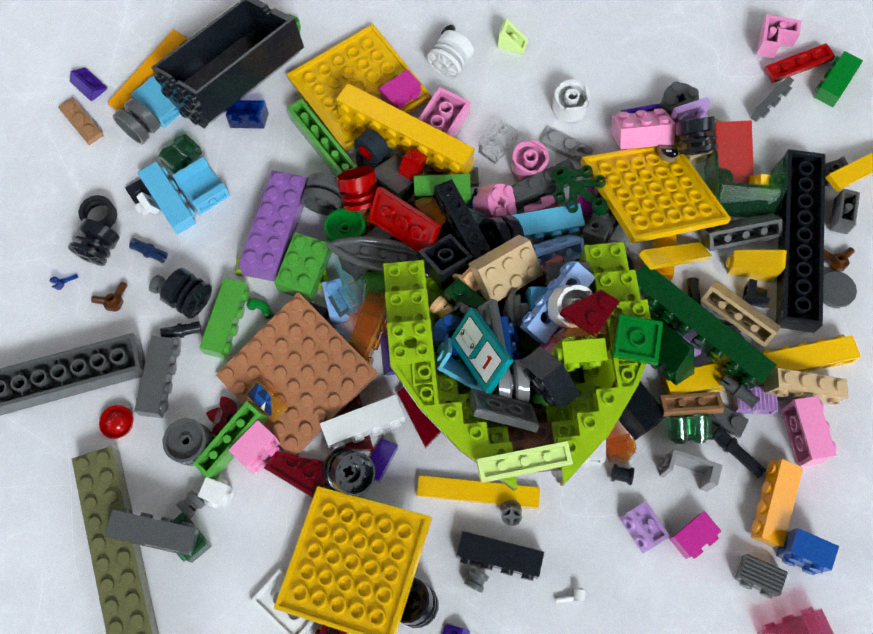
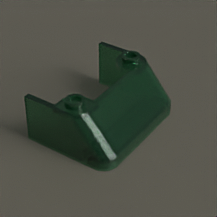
(743, 198)

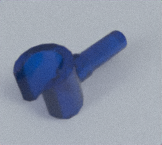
(60, 282)

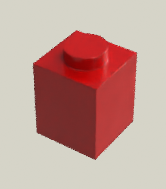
(412, 164)

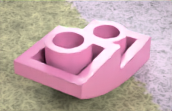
(545, 203)

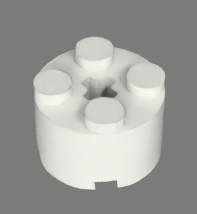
(571, 101)
(563, 297)

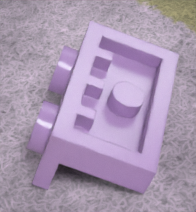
(691, 110)
(644, 527)

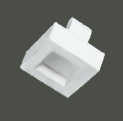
(146, 205)

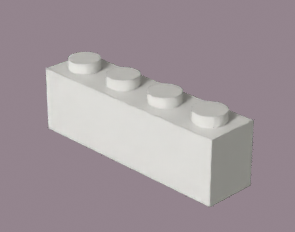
(362, 422)

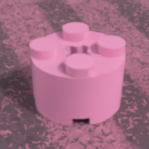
(529, 159)
(495, 200)

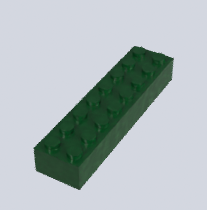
(703, 329)

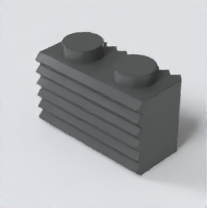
(845, 211)
(761, 576)

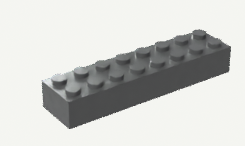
(70, 373)

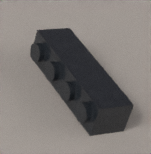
(500, 555)

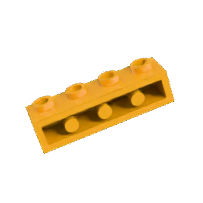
(776, 503)

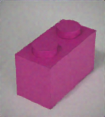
(401, 90)
(696, 535)

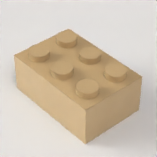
(506, 268)

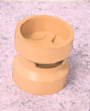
(441, 307)

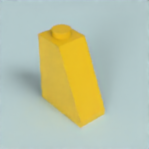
(757, 264)

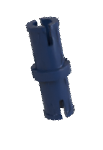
(148, 250)

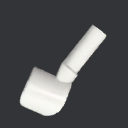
(579, 596)

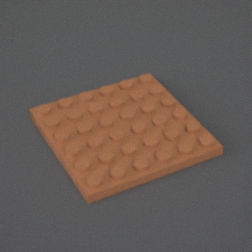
(304, 367)

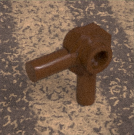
(839, 261)
(112, 301)

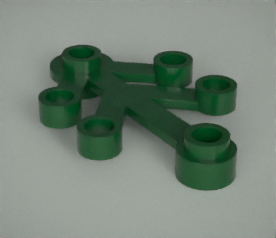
(578, 187)

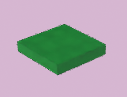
(637, 339)

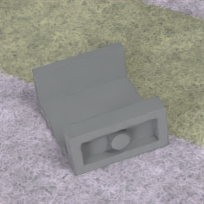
(710, 470)

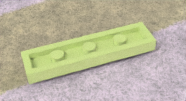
(524, 462)

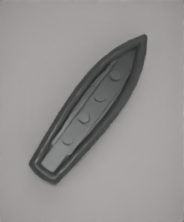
(372, 251)

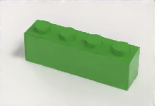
(225, 318)
(216, 455)

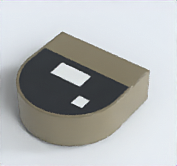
(668, 152)

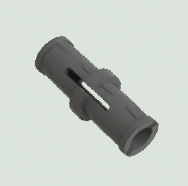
(739, 391)

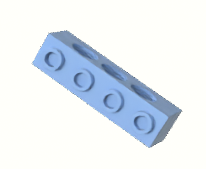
(567, 246)
(532, 322)

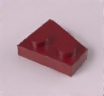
(591, 312)

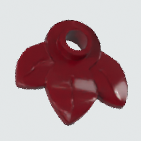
(222, 415)

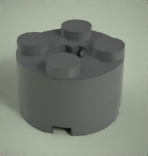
(677, 95)

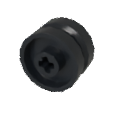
(500, 229)

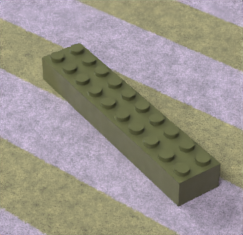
(116, 564)

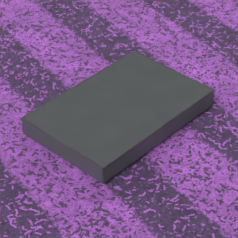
(503, 410)

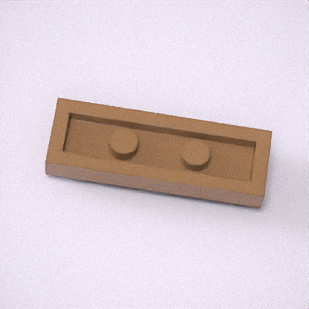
(80, 121)
(691, 404)

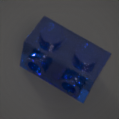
(248, 114)

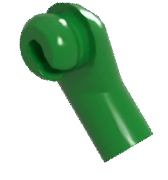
(255, 303)

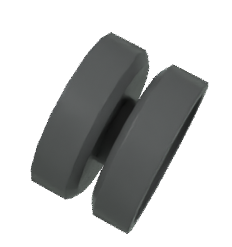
(136, 121)
(322, 194)
(186, 440)

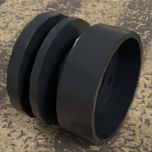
(696, 135)
(94, 242)
(185, 293)
(358, 473)
(427, 609)

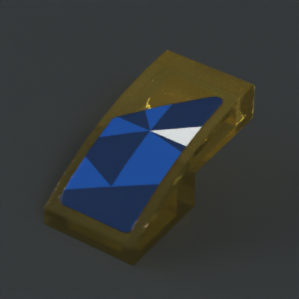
(265, 400)

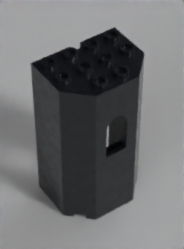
(227, 60)

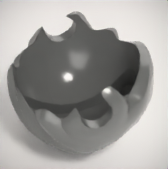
(516, 309)

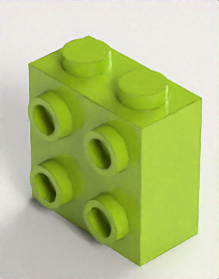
(581, 353)

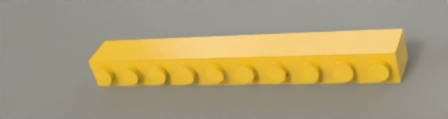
(802, 358)

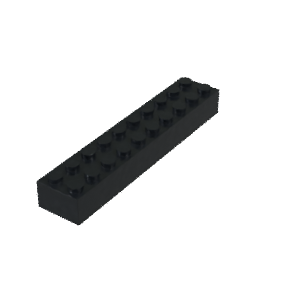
(802, 214)

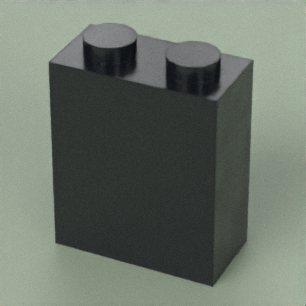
(641, 413)

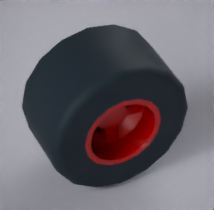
(371, 146)

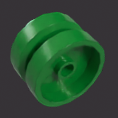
(344, 224)

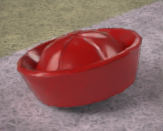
(116, 422)

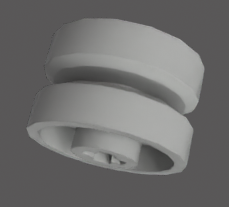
(514, 383)

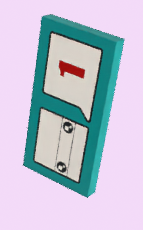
(481, 350)

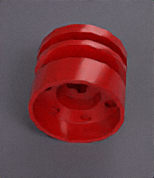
(357, 188)

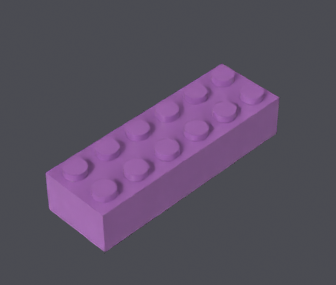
(273, 226)

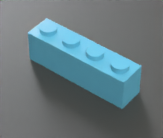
(167, 198)
(550, 222)

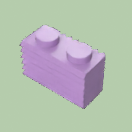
(766, 405)

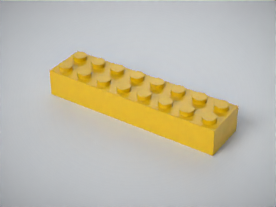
(404, 131)

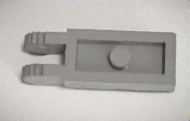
(565, 145)

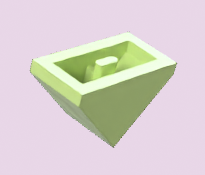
(511, 38)

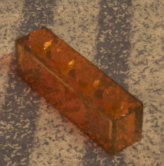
(370, 325)

